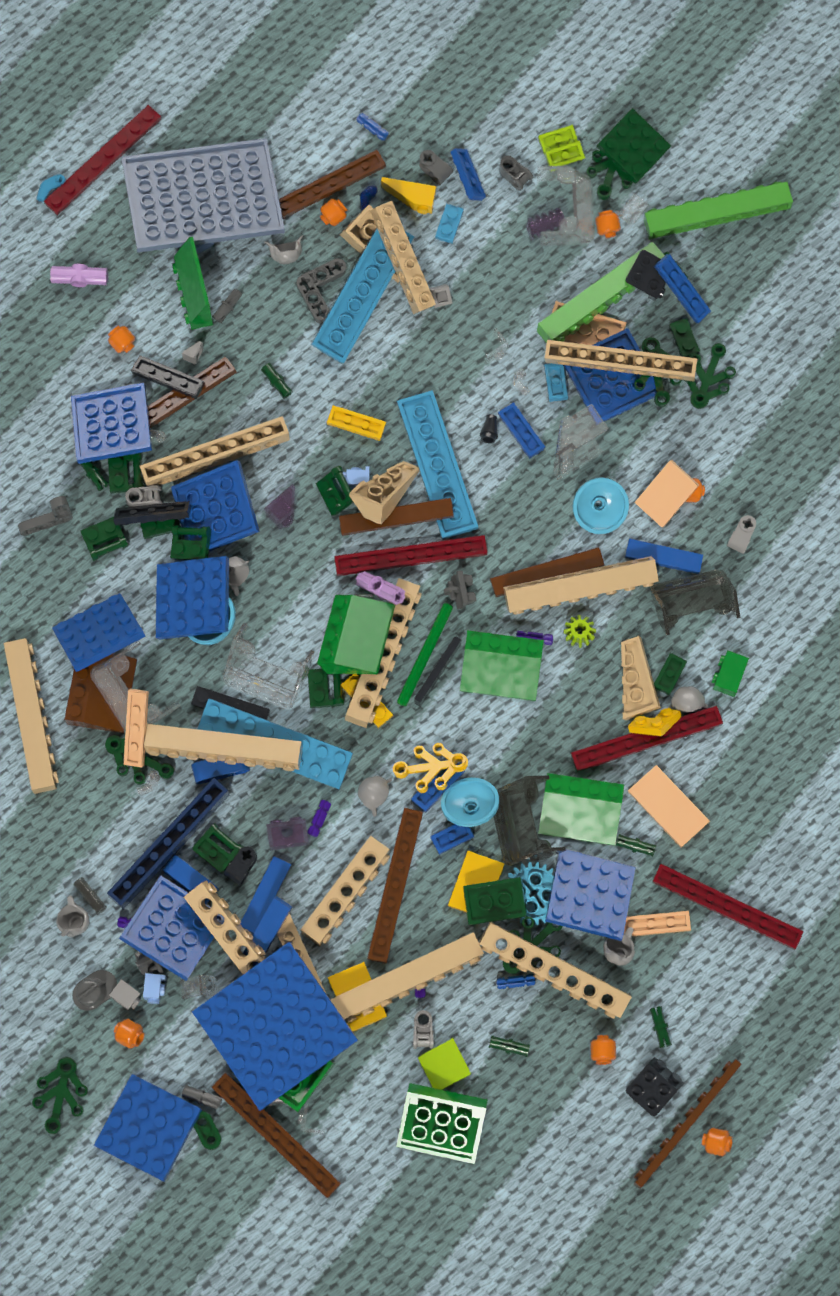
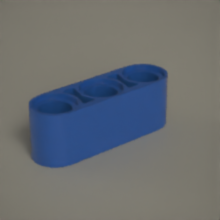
(206, 771)
(185, 874)

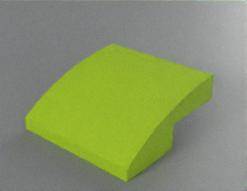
(561, 146)
(444, 1065)

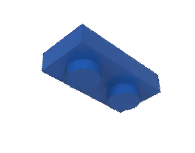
(451, 837)

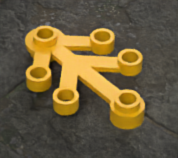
(434, 766)

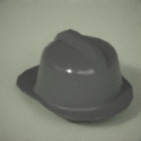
(94, 990)

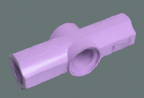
(79, 275)
(380, 588)

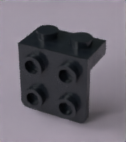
(645, 276)
(654, 1086)

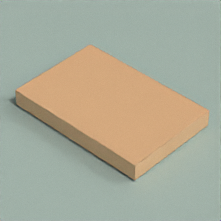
(667, 493)

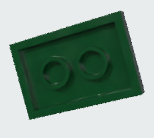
(495, 901)

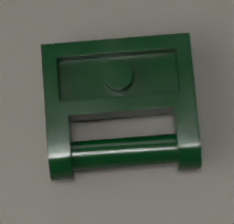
(119, 473)
(332, 493)
(101, 533)
(189, 548)
(319, 689)
(212, 852)

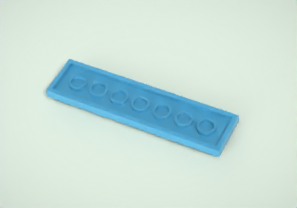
(356, 300)
(437, 461)
(318, 759)

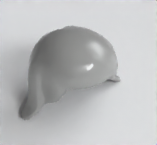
(287, 252)
(240, 570)
(688, 699)
(373, 792)
(72, 919)
(620, 951)

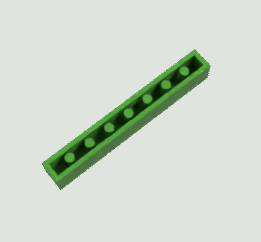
(717, 210)
(591, 301)

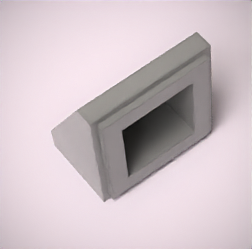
(441, 295)
(193, 353)

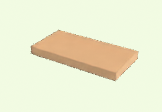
(596, 331)
(668, 806)

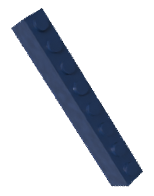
(168, 843)

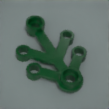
(608, 164)
(707, 379)
(657, 380)
(119, 750)
(536, 941)
(61, 1092)

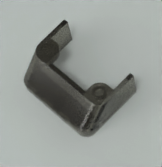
(694, 595)
(516, 823)

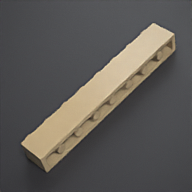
(581, 584)
(30, 716)
(223, 747)
(408, 977)

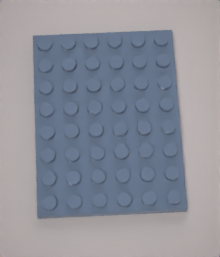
(203, 194)

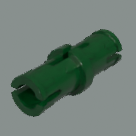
(276, 380)
(94, 474)
(635, 845)
(660, 1027)
(521, 1049)

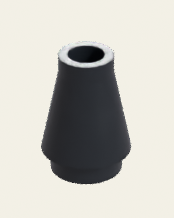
(489, 431)

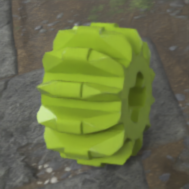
(586, 635)

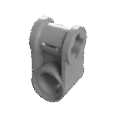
(145, 496)
(741, 537)
(422, 1032)

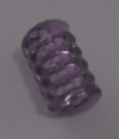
(545, 223)

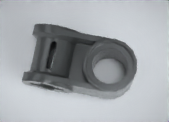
(436, 169)
(517, 175)

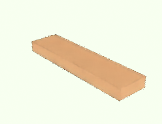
(136, 727)
(658, 923)

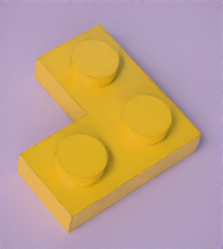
(655, 726)

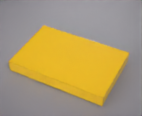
(474, 870)
(350, 979)

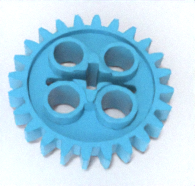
(545, 884)

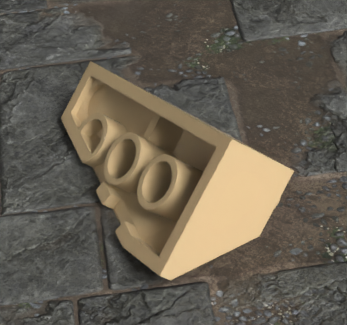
(360, 231)
(381, 494)

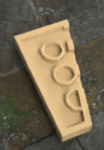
(637, 681)

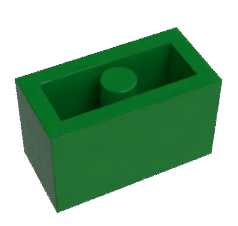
(730, 674)

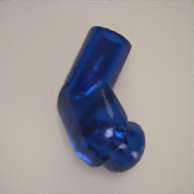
(366, 195)

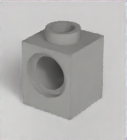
(125, 995)

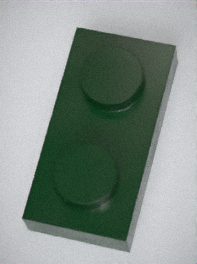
(684, 338)
(158, 528)
(670, 674)

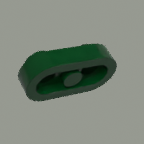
(207, 1131)

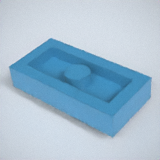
(449, 223)
(555, 382)

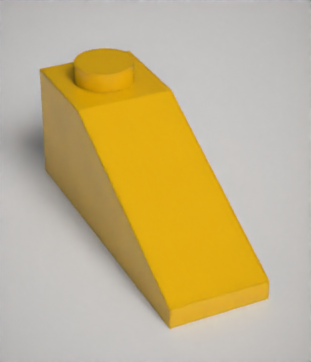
(414, 195)

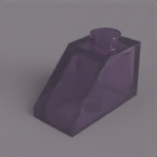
(282, 508)

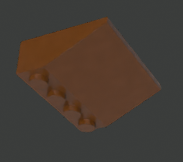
(86, 704)

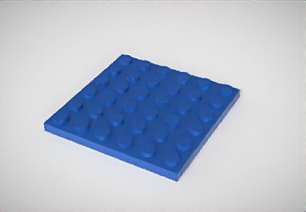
(275, 1026)

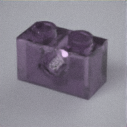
(278, 841)

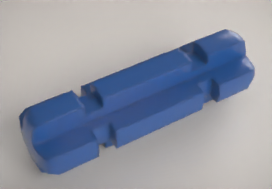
(372, 126)
(515, 981)

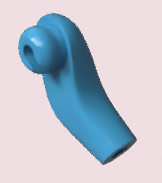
(49, 184)

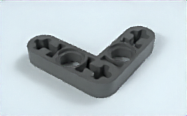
(314, 283)
(60, 514)

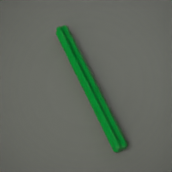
(425, 654)

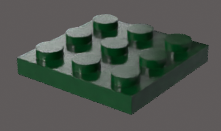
(633, 146)

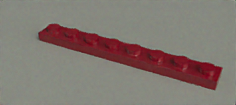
(102, 160)
(410, 555)
(635, 742)
(728, 907)

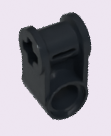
(239, 867)

